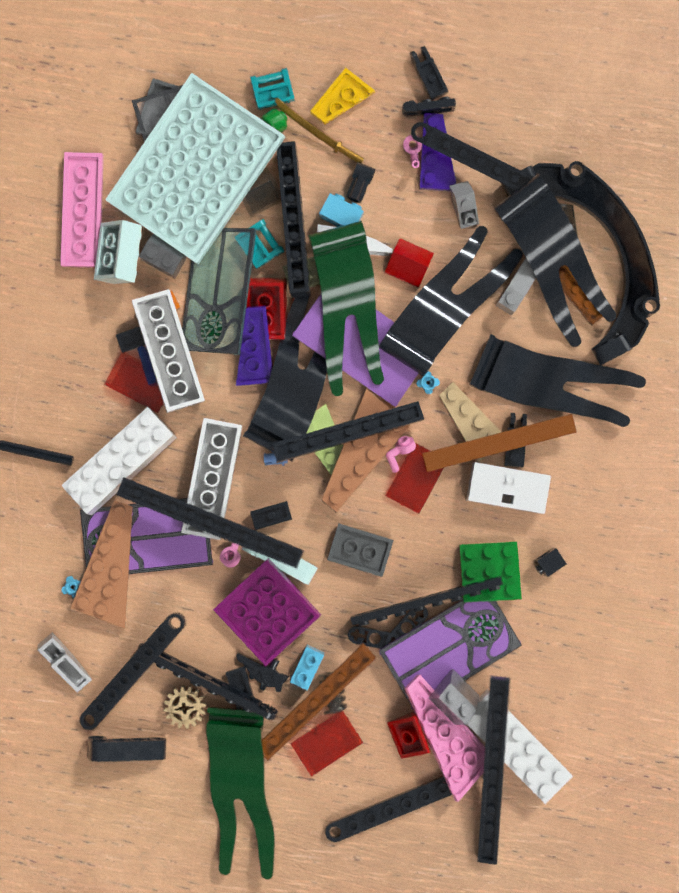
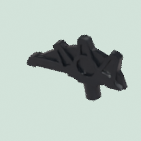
(266, 675)

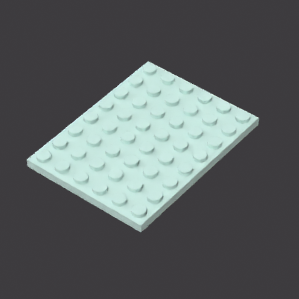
(195, 168)

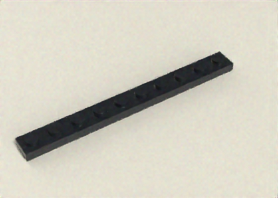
(210, 522)
(493, 769)

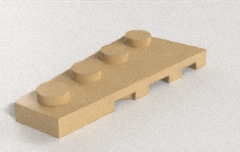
(467, 416)

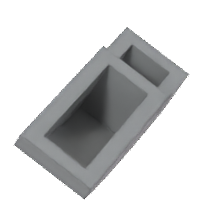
(64, 662)

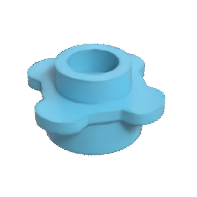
(433, 382)
(67, 588)

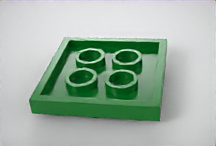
(489, 561)

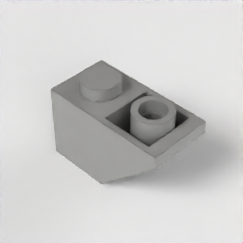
(464, 204)

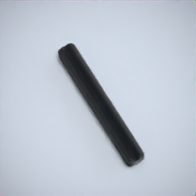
(36, 453)

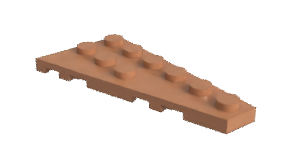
(359, 456)
(107, 574)

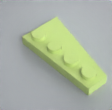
(329, 456)

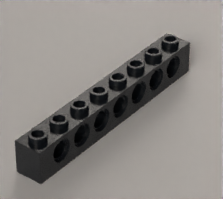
(293, 220)

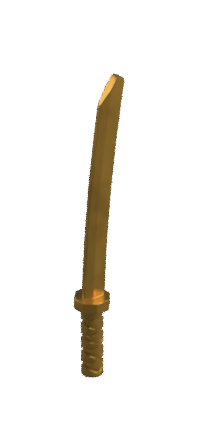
(337, 146)

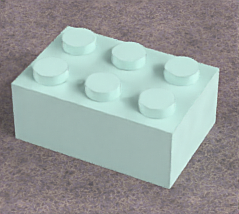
(117, 252)

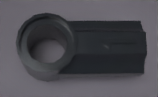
(361, 179)

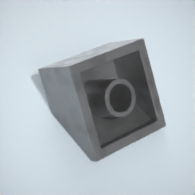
(162, 256)
(455, 698)

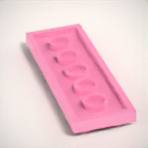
(81, 208)

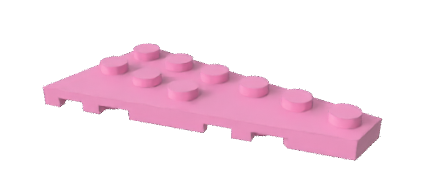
(454, 746)

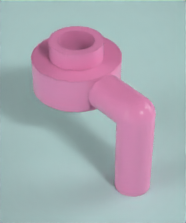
(412, 151)
(403, 446)
(230, 552)

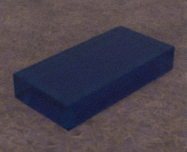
(147, 367)

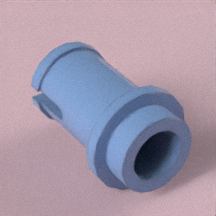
(269, 459)

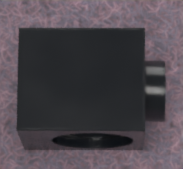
(549, 562)

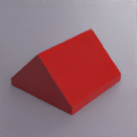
(409, 263)
(408, 736)

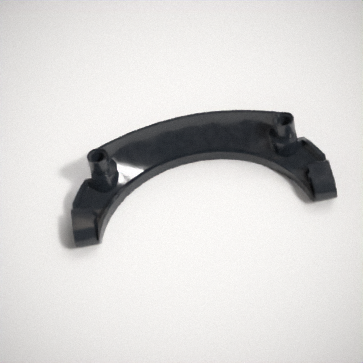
(639, 274)

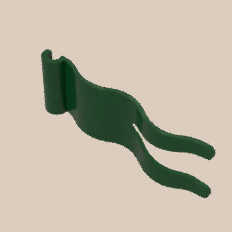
(346, 290)
(235, 774)

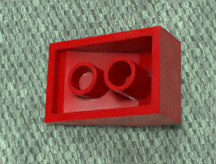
(273, 295)

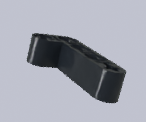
(125, 749)

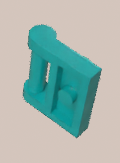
(266, 95)
(261, 255)

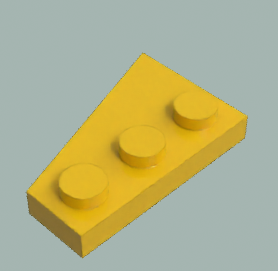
(341, 96)

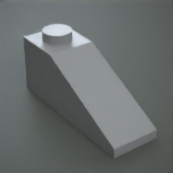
(517, 288)

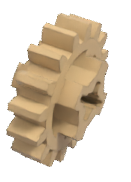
(193, 706)

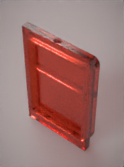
(130, 380)
(413, 481)
(326, 742)

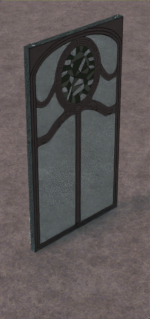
(219, 293)

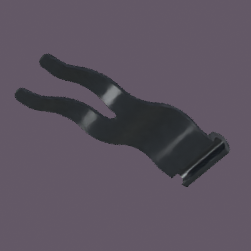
(548, 244)
(438, 312)
(539, 380)
(291, 391)

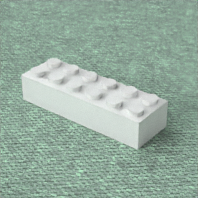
(168, 351)
(121, 457)
(213, 470)
(524, 754)

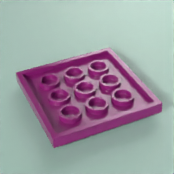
(267, 612)

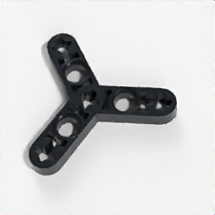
(385, 635)

